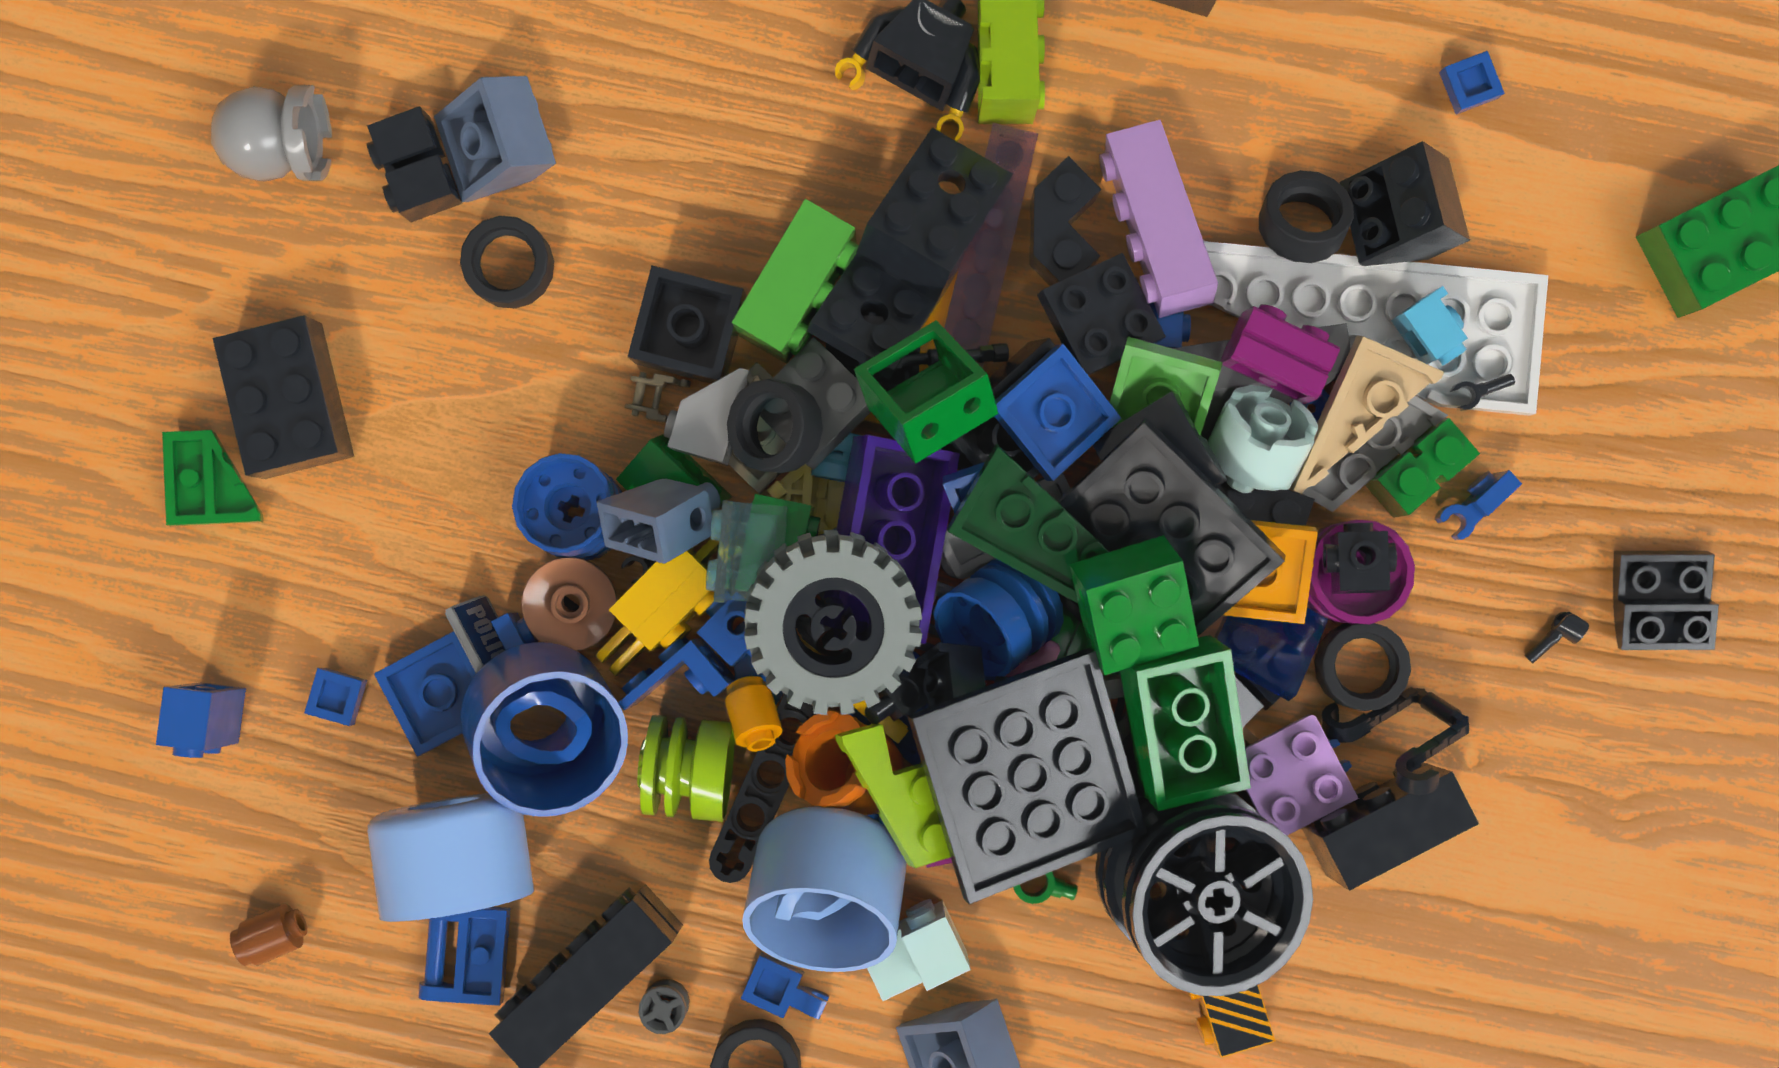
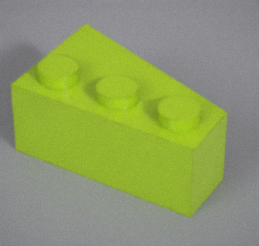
(1010, 61)

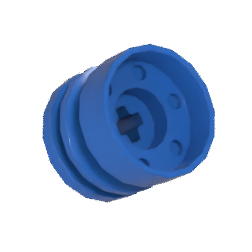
(546, 496)
(1001, 614)

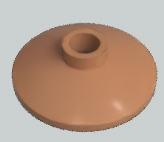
(547, 614)

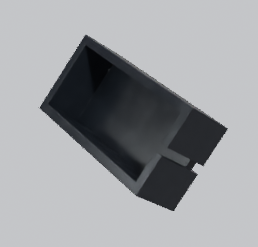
(579, 986)

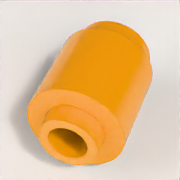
(752, 713)

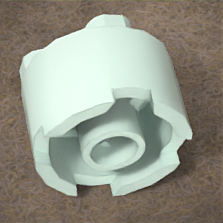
(1261, 439)

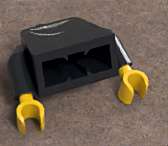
(922, 52)

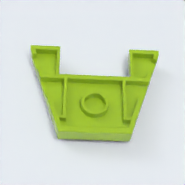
(899, 795)

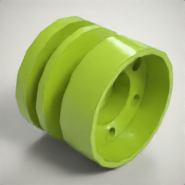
(686, 768)

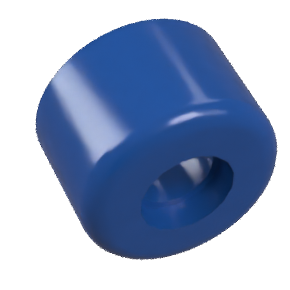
(565, 767)

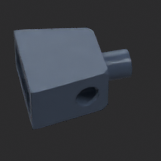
(658, 518)

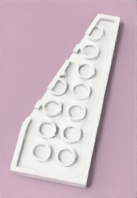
(1498, 308)

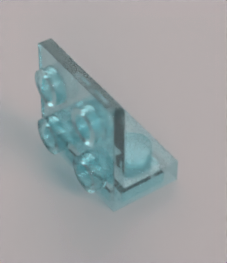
(746, 539)

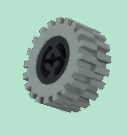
(789, 588)

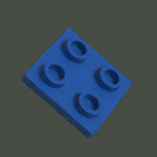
(705, 671)

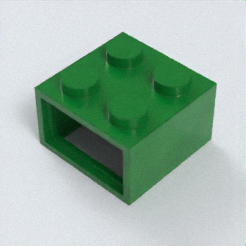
(934, 403)
(1135, 604)

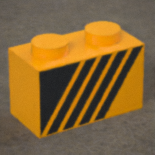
(1234, 1021)

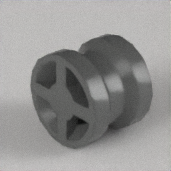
(656, 1012)

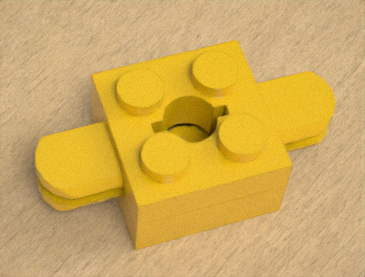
(661, 606)

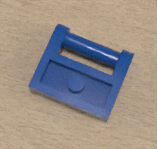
(479, 958)

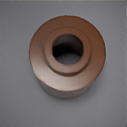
(268, 935)

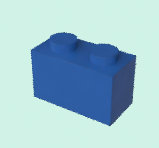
(200, 718)

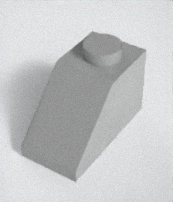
(702, 418)

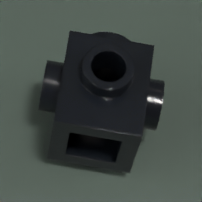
(1346, 572)

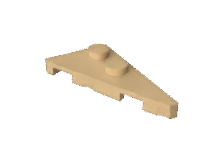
(1366, 394)

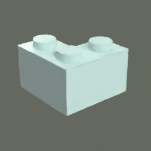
(925, 952)

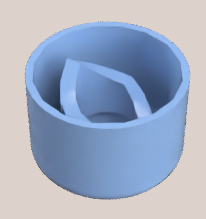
(448, 858)
(825, 890)

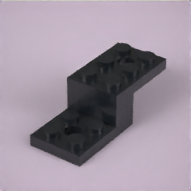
(910, 249)

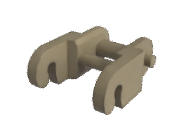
(660, 382)

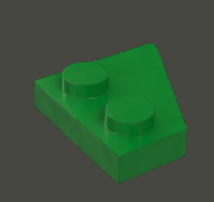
(203, 482)

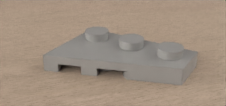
(1360, 467)

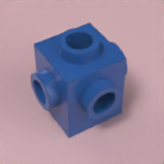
(719, 631)

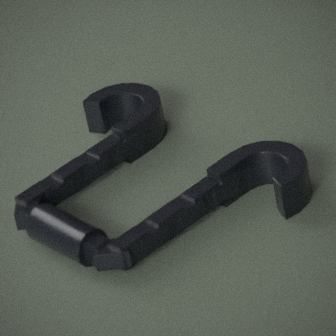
(1411, 760)

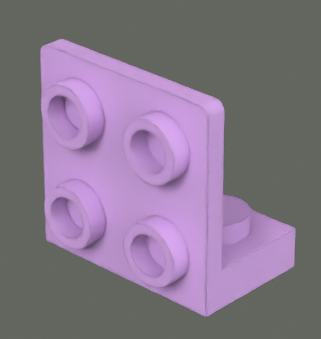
(1296, 776)

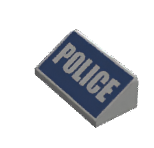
(475, 631)

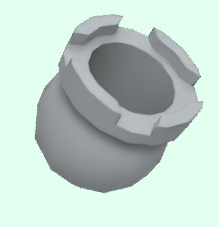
(270, 134)

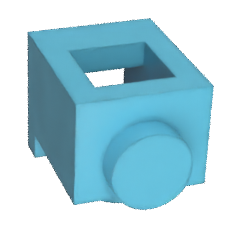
(1432, 329)

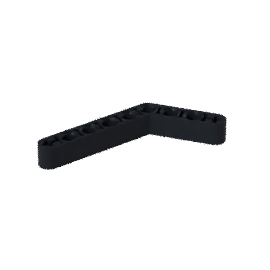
(756, 790)

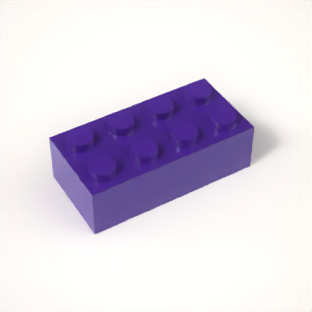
(899, 509)

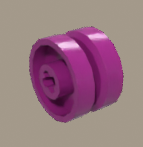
(1360, 607)

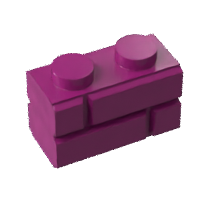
(1280, 353)

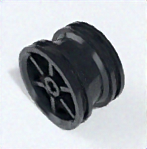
(1231, 932)

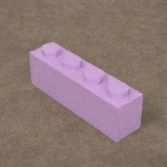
(1159, 219)

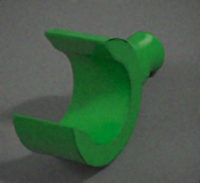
(1053, 887)

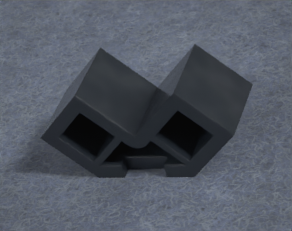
(1056, 203)

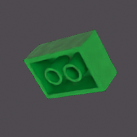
(1717, 245)
(1186, 726)

